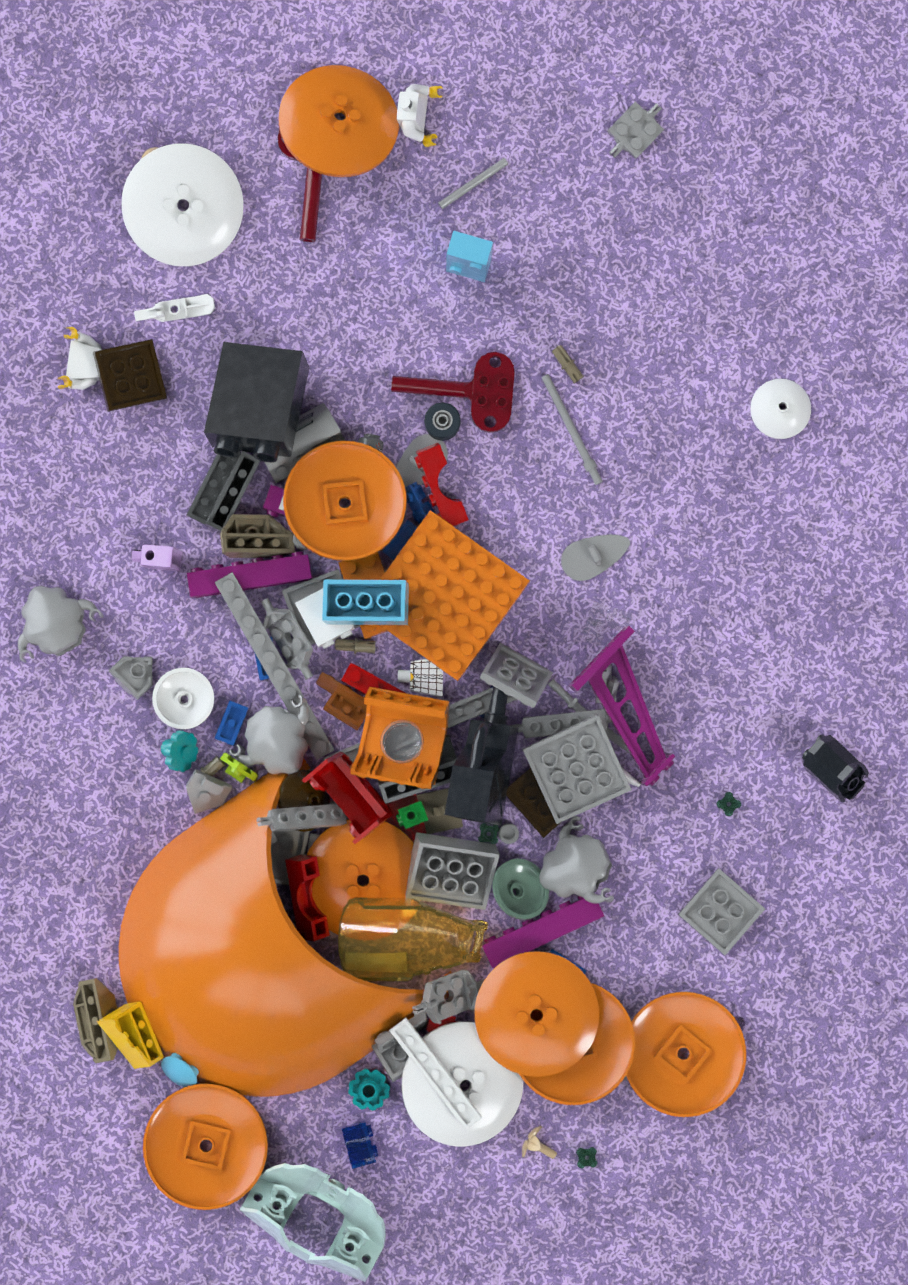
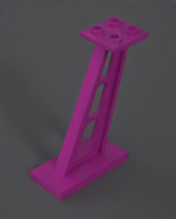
(593, 673)

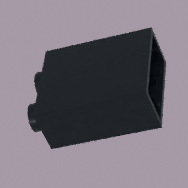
(256, 401)

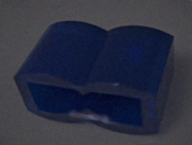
(359, 1145)

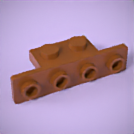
(344, 702)

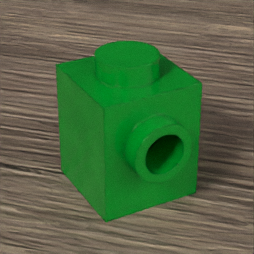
(412, 815)

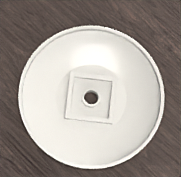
(152, 200)
(492, 1088)

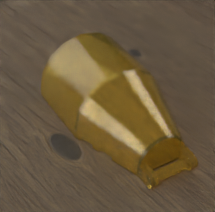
(404, 939)

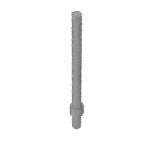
(589, 464)

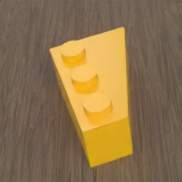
(132, 1035)

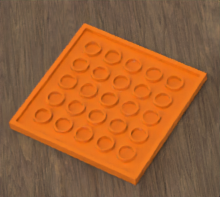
(454, 594)

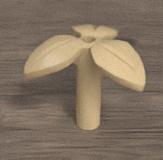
(534, 1144)

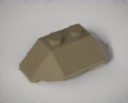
(255, 537)
(91, 1004)

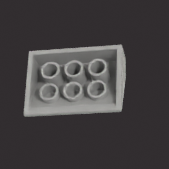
(451, 871)

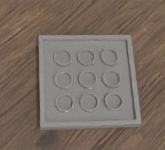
(577, 769)

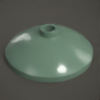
(524, 879)

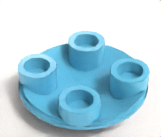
(179, 1070)

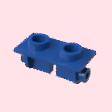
(414, 495)

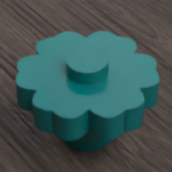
(180, 751)
(369, 1089)

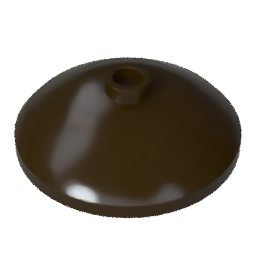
(299, 794)

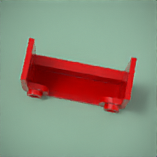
(351, 793)

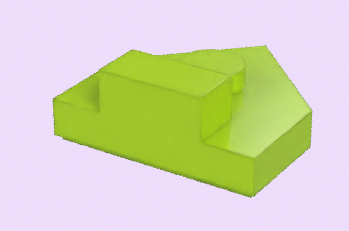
(237, 769)

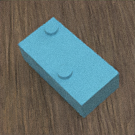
(469, 256)
(365, 602)

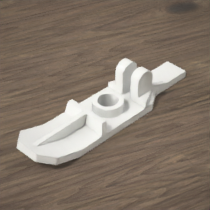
(187, 308)

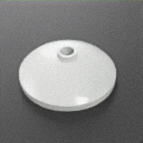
(773, 420)
(168, 696)

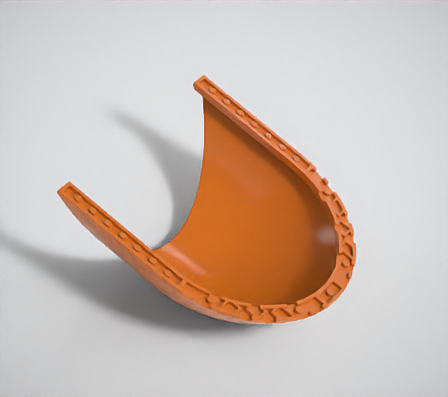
(230, 971)

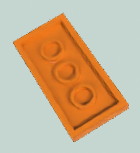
(364, 569)

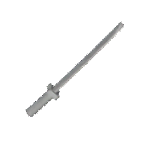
(572, 703)

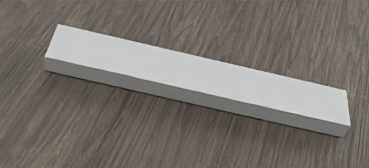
(436, 1073)

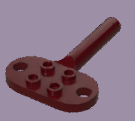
(311, 198)
(488, 391)

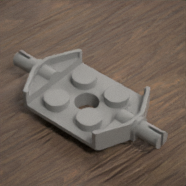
(297, 650)
(462, 996)

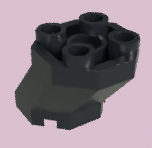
(835, 768)

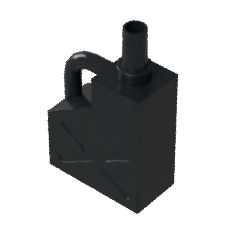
(484, 767)

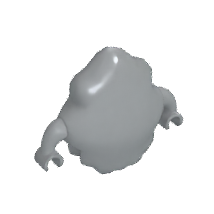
(53, 621)
(276, 739)
(576, 866)

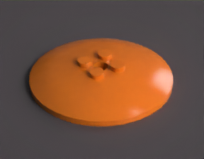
(331, 144)
(352, 473)
(380, 856)
(532, 983)
(714, 1059)
(601, 1066)
(198, 1176)

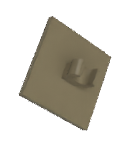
(435, 805)

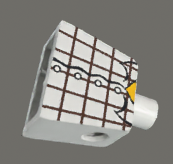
(423, 678)

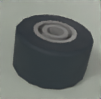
(442, 428)

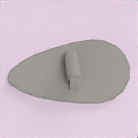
(407, 465)
(593, 555)

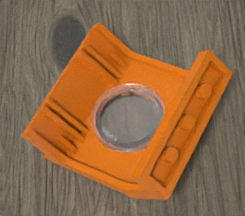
(402, 738)

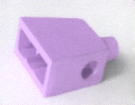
(164, 557)

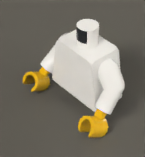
(412, 112)
(81, 364)

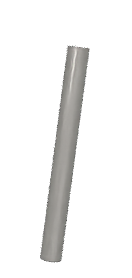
(473, 183)

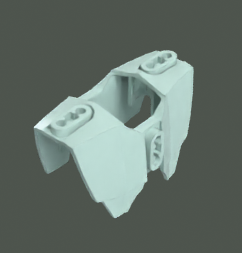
(361, 1228)

